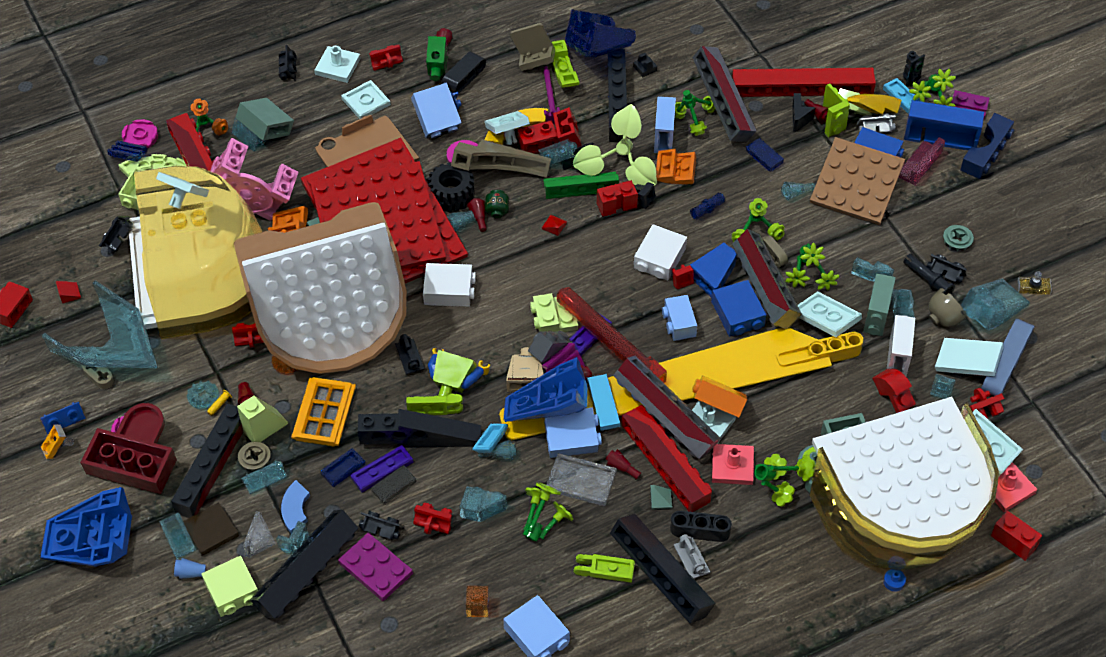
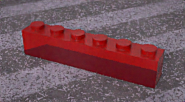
(189, 142)
(667, 459)

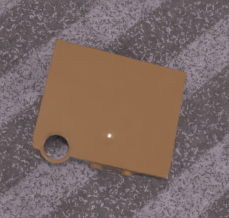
(359, 138)

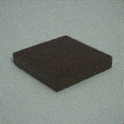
(210, 529)

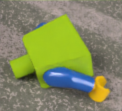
(454, 371)

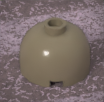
(945, 309)

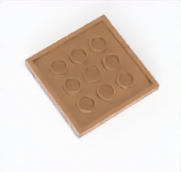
(857, 181)

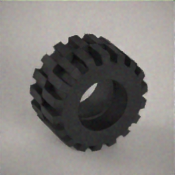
(448, 176)

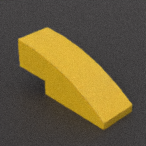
(876, 103)

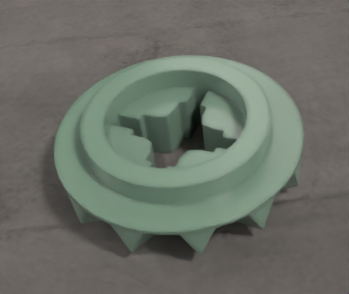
(961, 232)

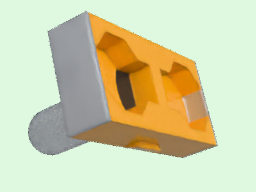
(54, 441)

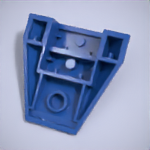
(550, 395)
(91, 531)

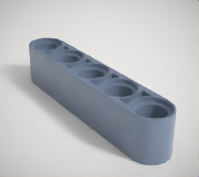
(1011, 353)

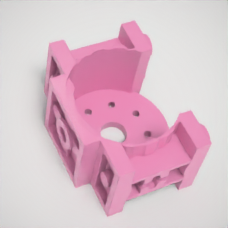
(260, 196)

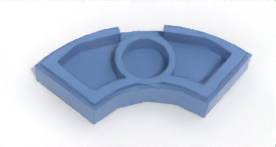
(293, 505)

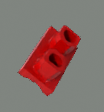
(386, 57)
(246, 334)
(993, 404)
(432, 519)

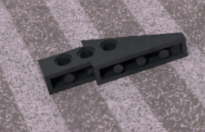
(416, 430)

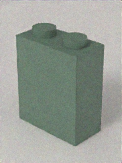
(264, 119)
(879, 304)

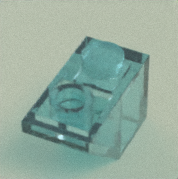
(481, 504)

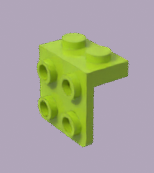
(837, 111)

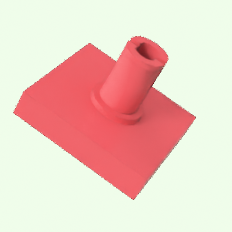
(732, 464)
(1013, 488)

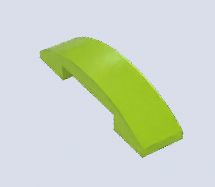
(562, 66)

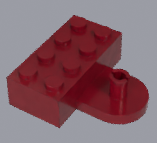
(132, 452)

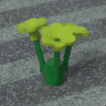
(776, 467)
(533, 529)

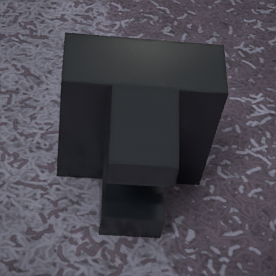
(644, 65)
(646, 194)

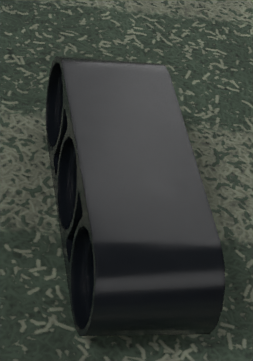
(464, 72)
(710, 522)

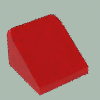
(68, 291)

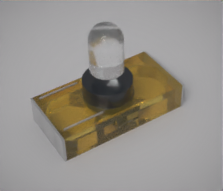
(1034, 284)

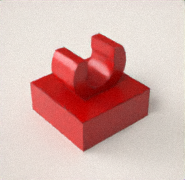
(682, 277)

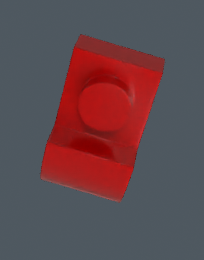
(896, 386)

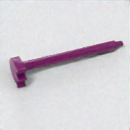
(549, 115)

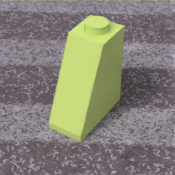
(259, 419)

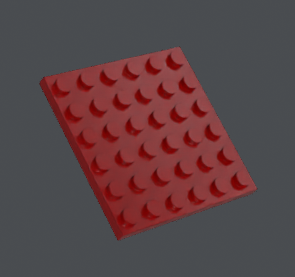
(403, 201)

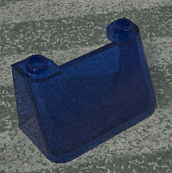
(596, 34)

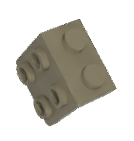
(533, 46)

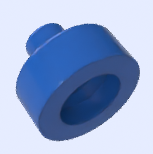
(894, 580)

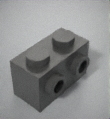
(547, 344)

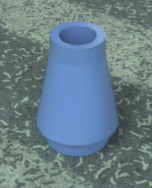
(188, 569)

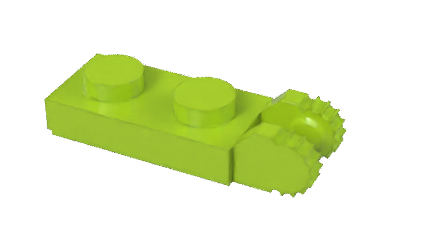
(435, 404)
(605, 567)

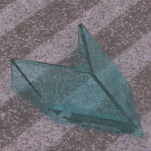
(128, 342)

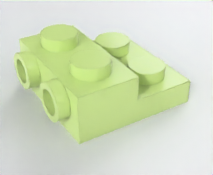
(551, 315)

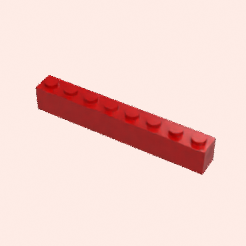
(804, 81)

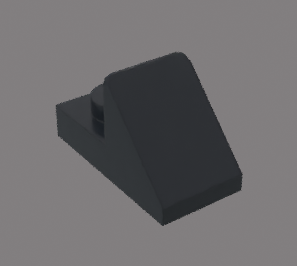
(800, 114)

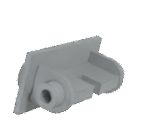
(883, 122)
(691, 557)

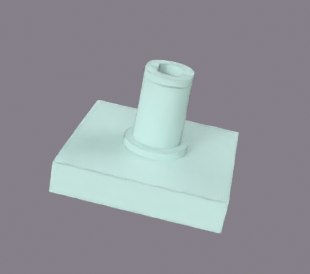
(337, 64)
(506, 124)
(181, 188)
(715, 418)

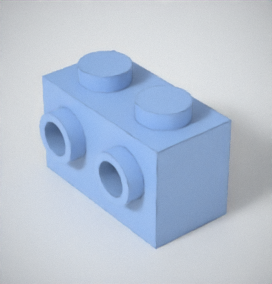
(680, 318)

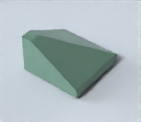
(660, 497)

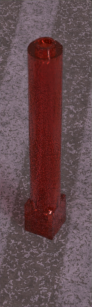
(605, 331)

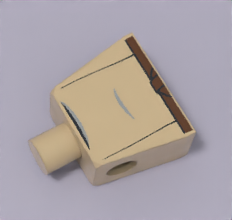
(523, 370)

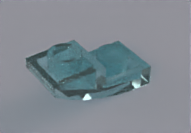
(868, 272)
(902, 303)

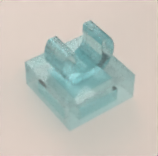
(942, 386)

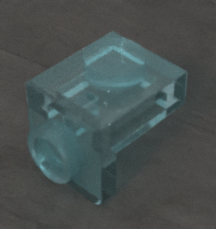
(296, 539)

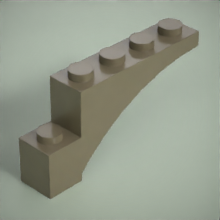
(497, 156)

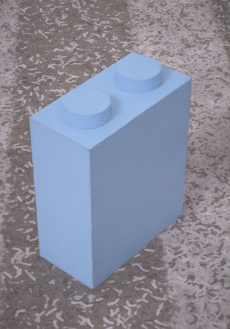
(436, 110)
(664, 123)
(572, 433)
(537, 629)

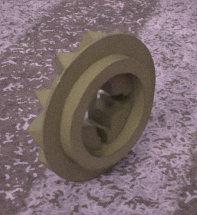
(259, 450)

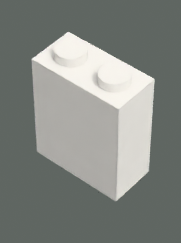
(660, 252)
(448, 284)
(901, 343)

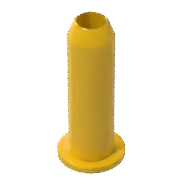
(219, 402)

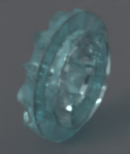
(205, 400)

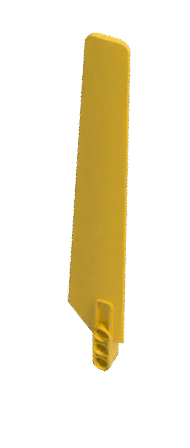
(733, 364)

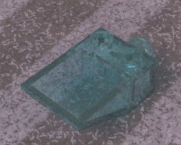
(993, 303)

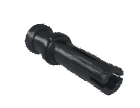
(935, 280)

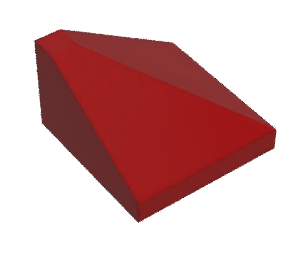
(554, 225)

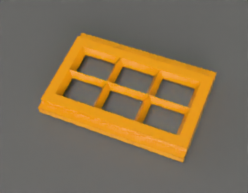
(323, 411)

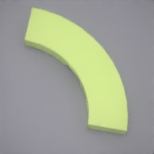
(152, 162)

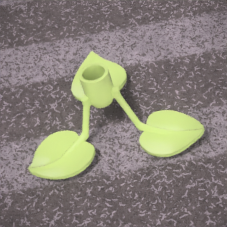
(625, 123)

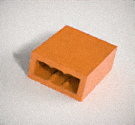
(719, 396)

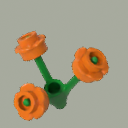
(200, 109)

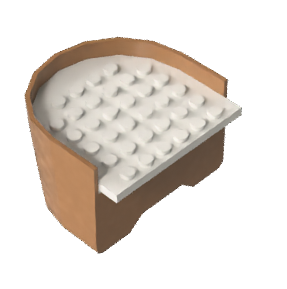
(326, 290)

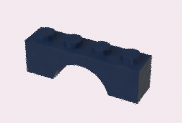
(979, 160)

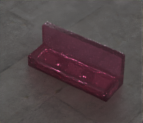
(921, 161)

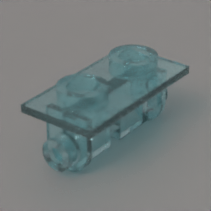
(246, 135)
(559, 151)
(264, 477)

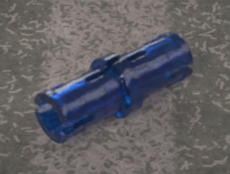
(707, 206)

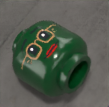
(497, 203)

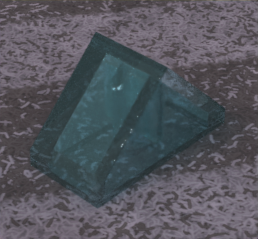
(177, 535)

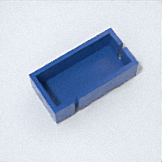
(955, 125)

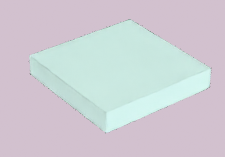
(366, 99)

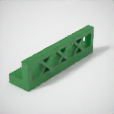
(578, 184)

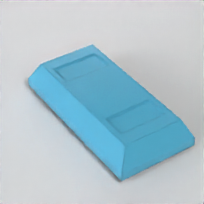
(490, 438)

